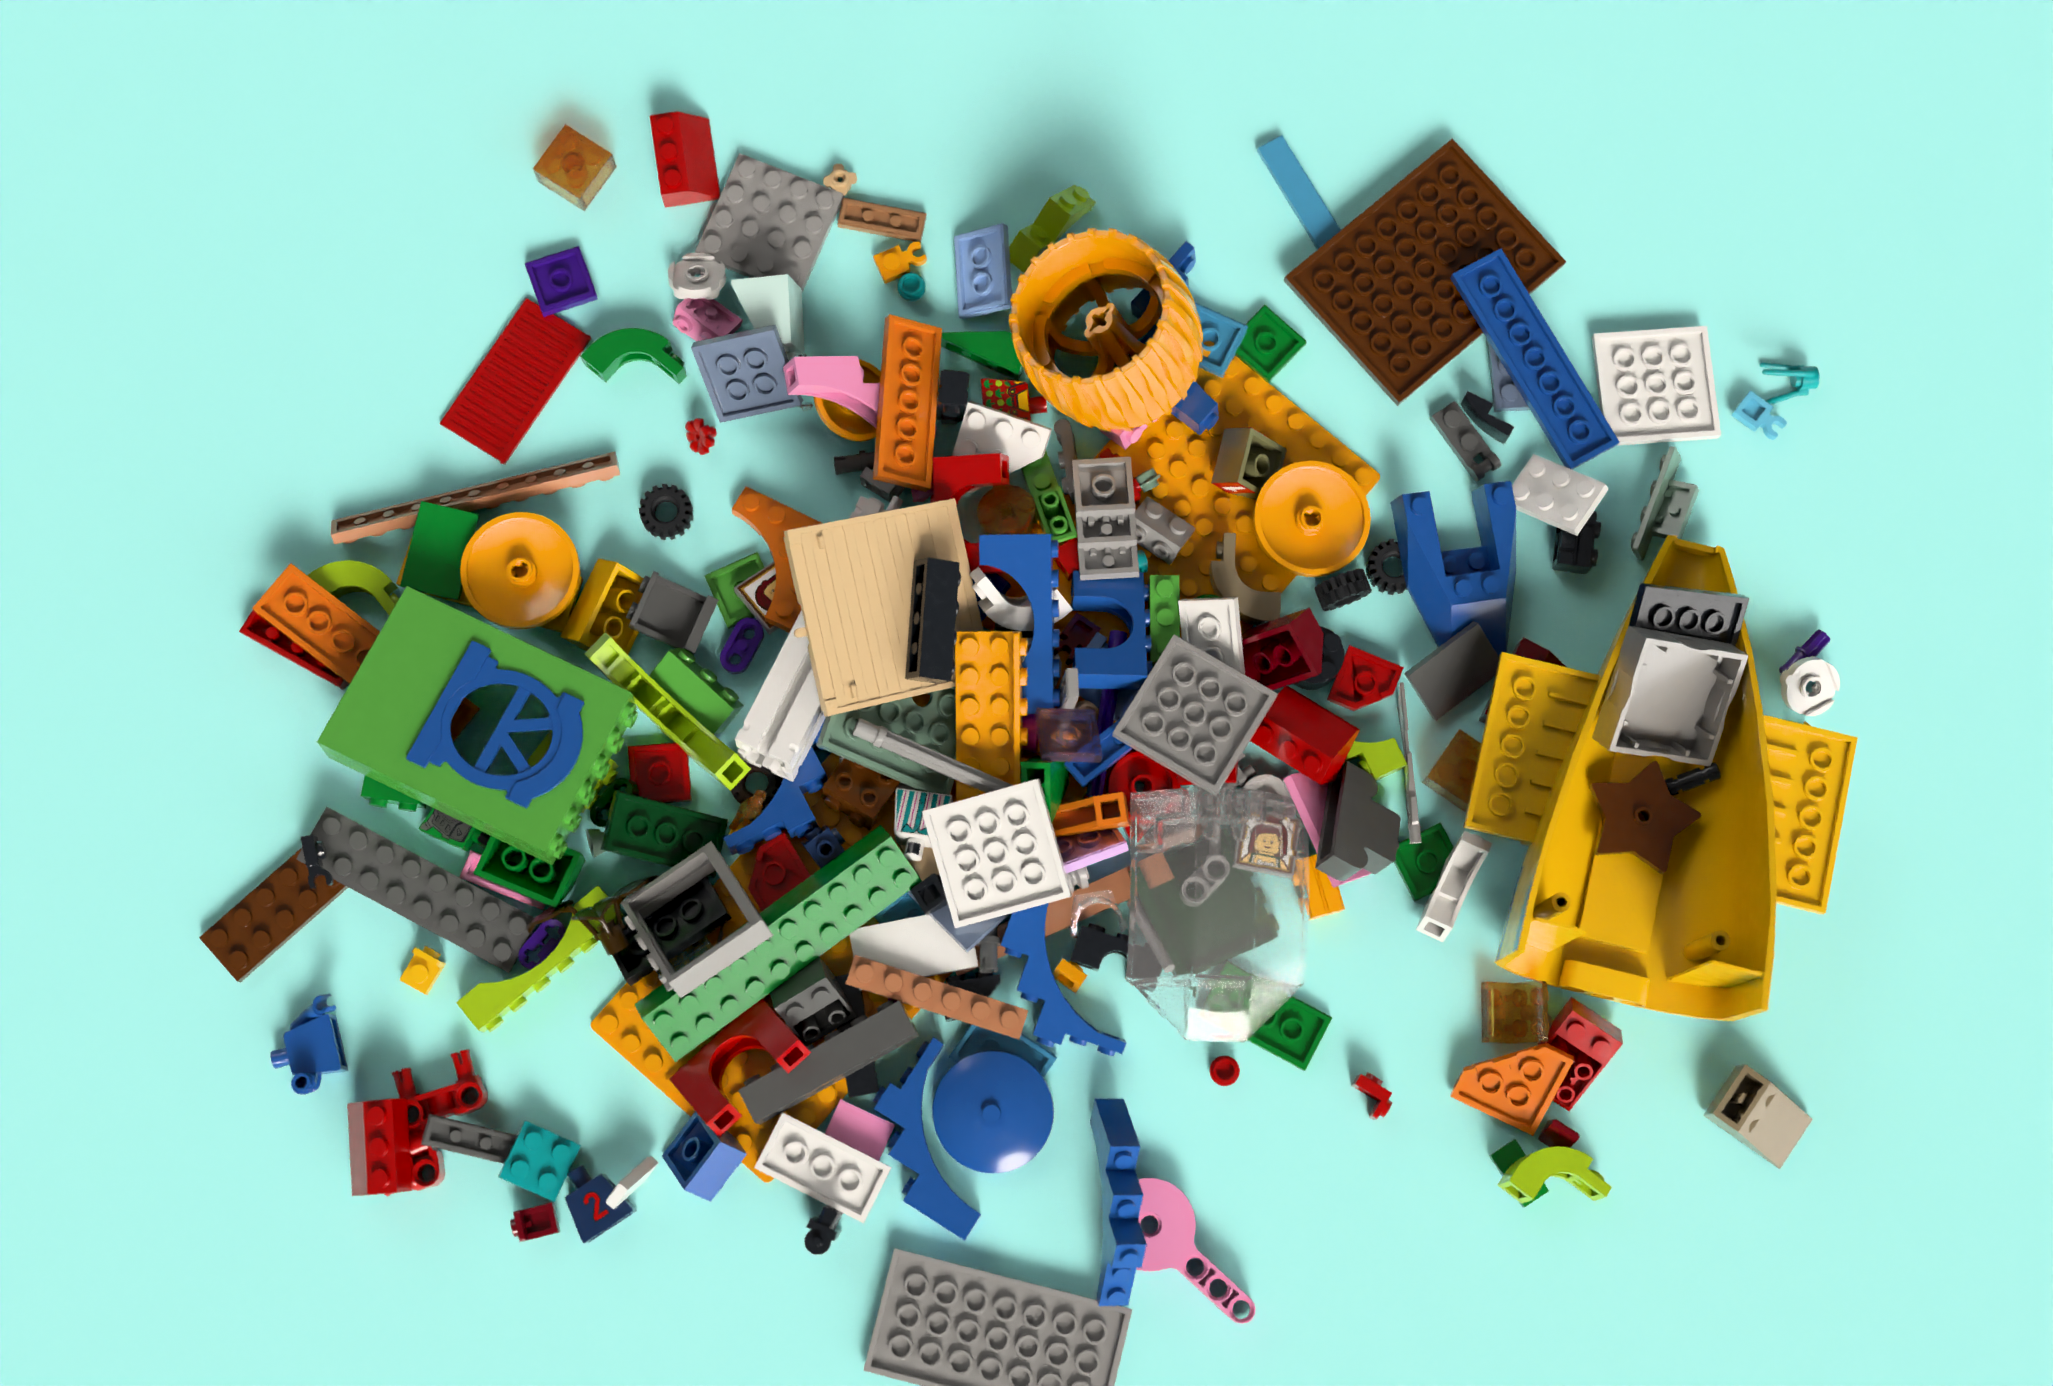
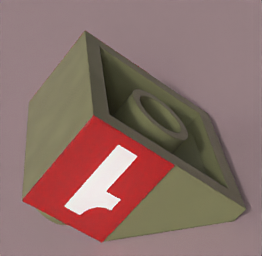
(1246, 461)

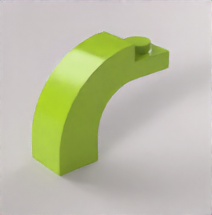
(356, 576)
(1529, 1173)

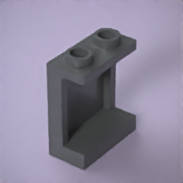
(671, 613)

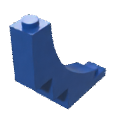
(1198, 408)

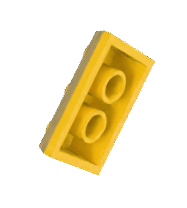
(604, 607)

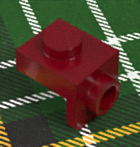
(535, 1222)

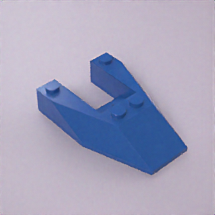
(1461, 583)

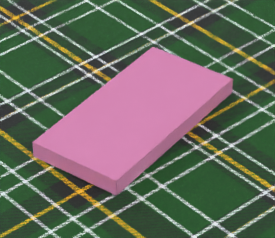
(1310, 803)

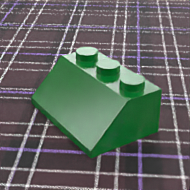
(528, 874)

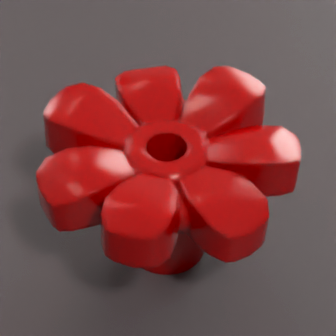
(700, 435)

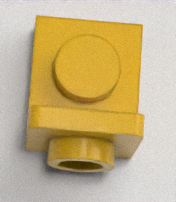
(423, 969)

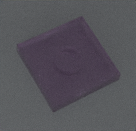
(1068, 735)

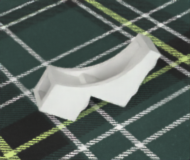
(1453, 885)

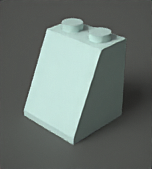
(774, 302)

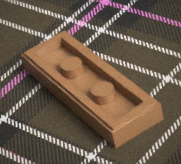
(882, 220)

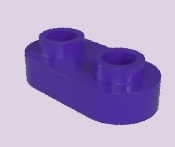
(741, 646)

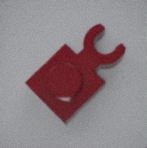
(1076, 635)

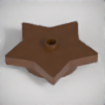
(1623, 830)

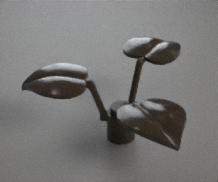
(609, 932)

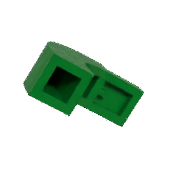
(630, 345)

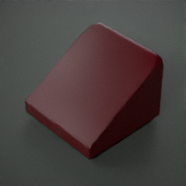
(1558, 1135)

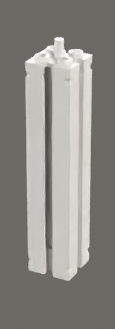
(788, 705)

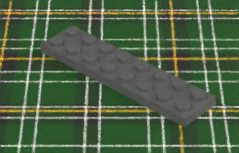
(421, 891)

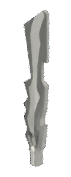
(1411, 798)

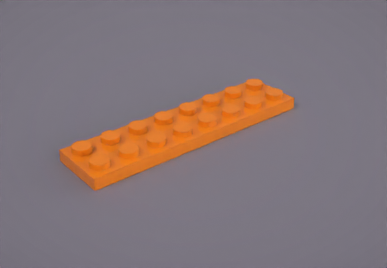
(329, 630)

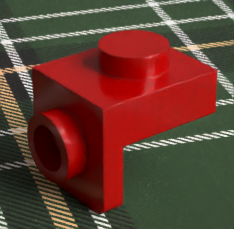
(1371, 1086)

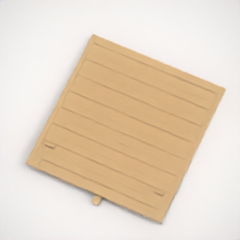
(857, 599)

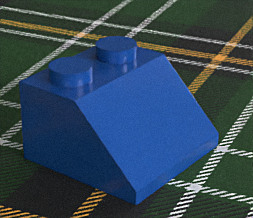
(702, 1158)

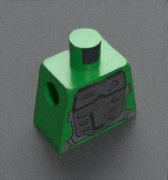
(452, 831)

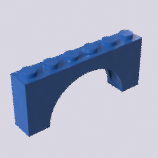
(1030, 563)

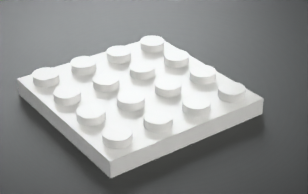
(1657, 385)
(997, 853)

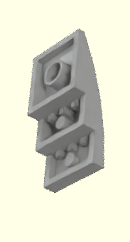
(1105, 518)

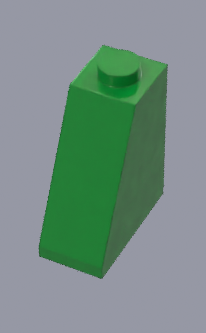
(1053, 779)

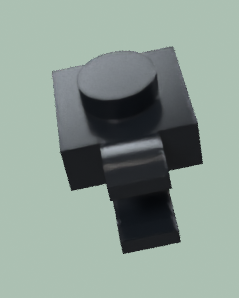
(314, 852)

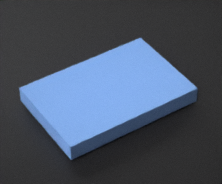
(983, 271)

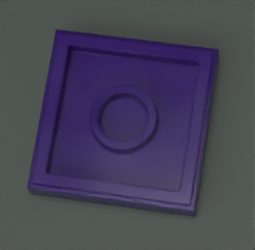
(561, 281)

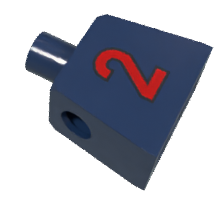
(589, 1205)

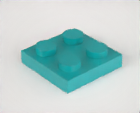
(539, 1161)

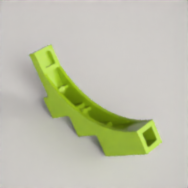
(668, 714)

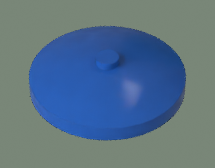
(993, 1111)

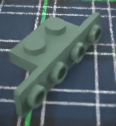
(1668, 506)

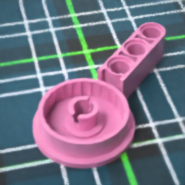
(1174, 1244)

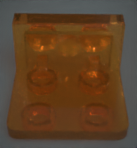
(1514, 1012)

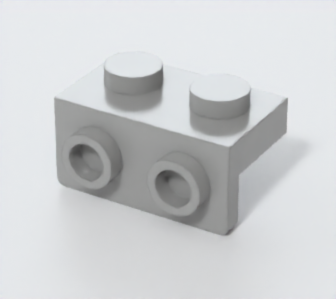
(1161, 530)

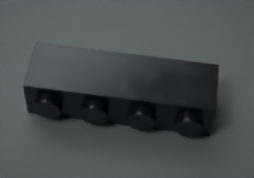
(933, 620)

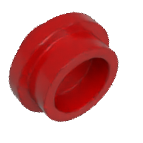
(1224, 1070)

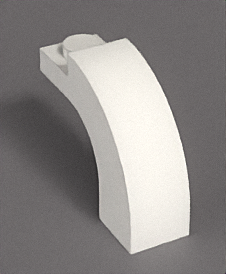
(1008, 611)

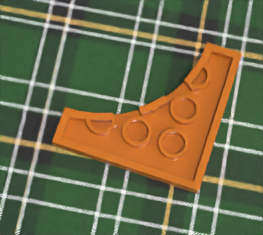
(770, 521)

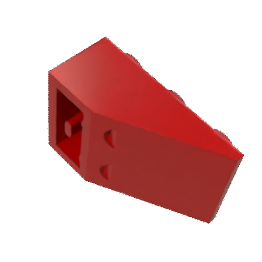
(1589, 1040)

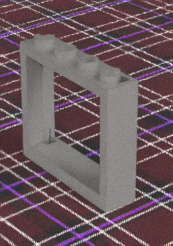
(670, 886)

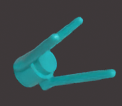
(1800, 377)

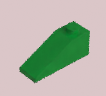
(986, 348)

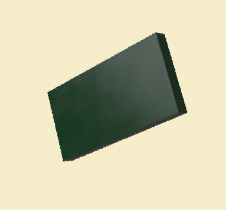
(659, 830)

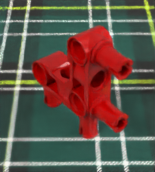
(440, 1102)

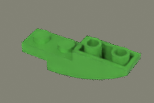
(1048, 499)

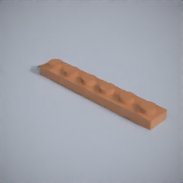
(937, 997)

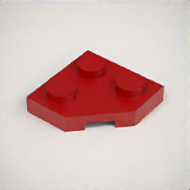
(1363, 680)
(776, 871)

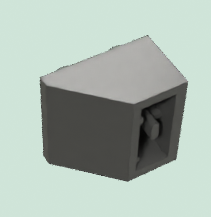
(812, 1002)

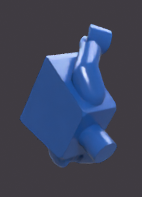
(312, 1047)

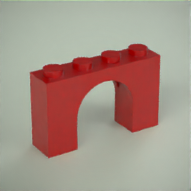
(959, 474)
(702, 1075)

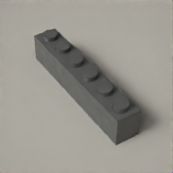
(829, 1061)

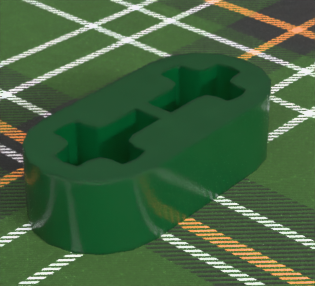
(605, 799)

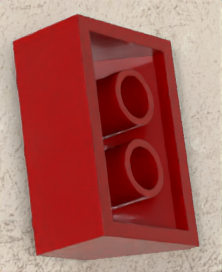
(684, 158)
(1305, 736)
(379, 1147)

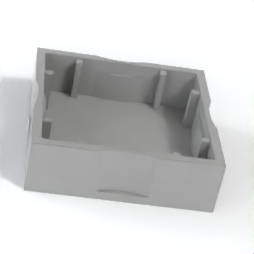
(1669, 696)

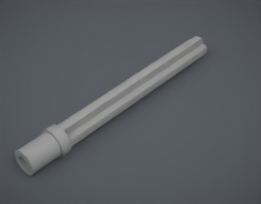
(927, 757)

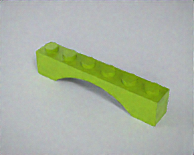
(491, 1001)

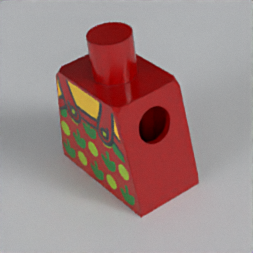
(1011, 398)

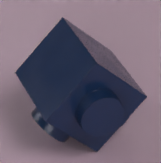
(823, 844)

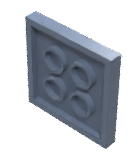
(745, 373)

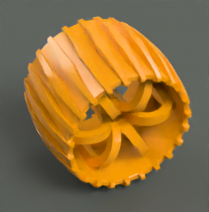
(1083, 271)

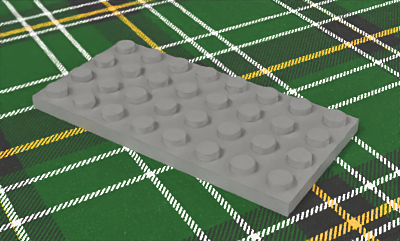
(987, 1329)

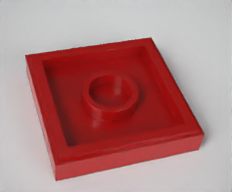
(661, 772)

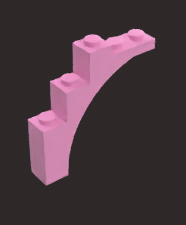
(841, 382)

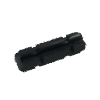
(1693, 779)

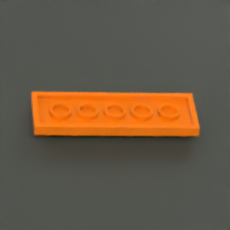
(907, 403)

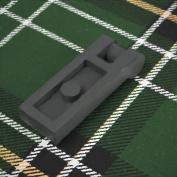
(1067, 441)
(1465, 441)

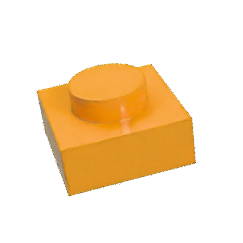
(1069, 975)

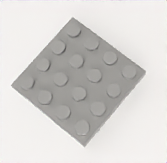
(769, 222)
(1194, 715)

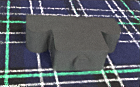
(1356, 828)

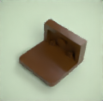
(858, 792)

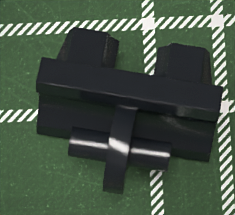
(823, 1230)

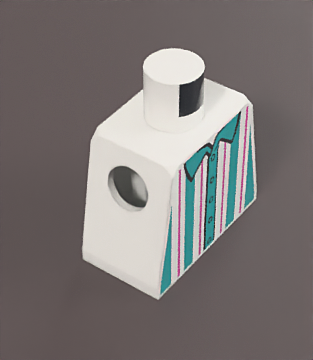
(909, 820)

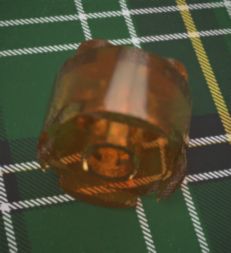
(1007, 511)

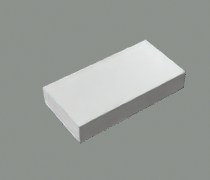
(631, 1182)

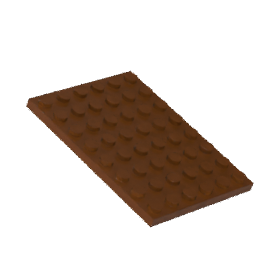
(1388, 272)

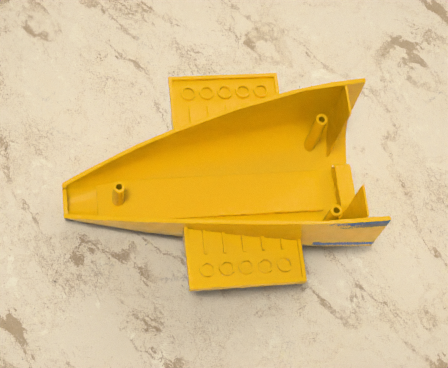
(1611, 923)

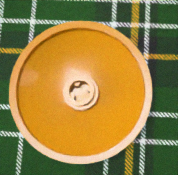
(1311, 518)
(520, 570)

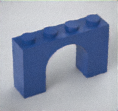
(1125, 664)

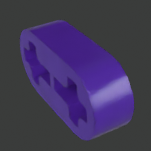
(537, 939)

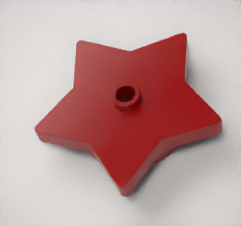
(1133, 768)

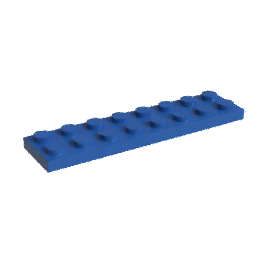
(1534, 360)

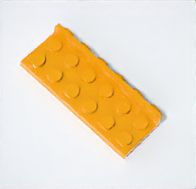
(990, 705)

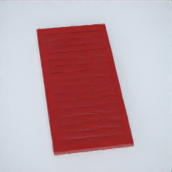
(515, 381)

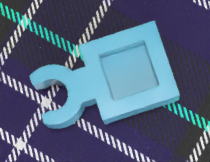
(1755, 412)

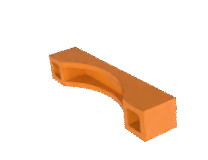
(1092, 815)

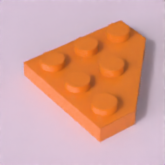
(1515, 1085)

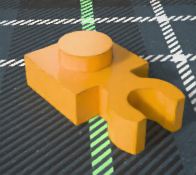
(894, 263)

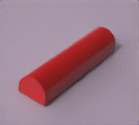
(270, 637)

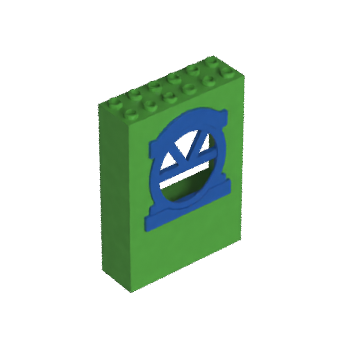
(402, 708)

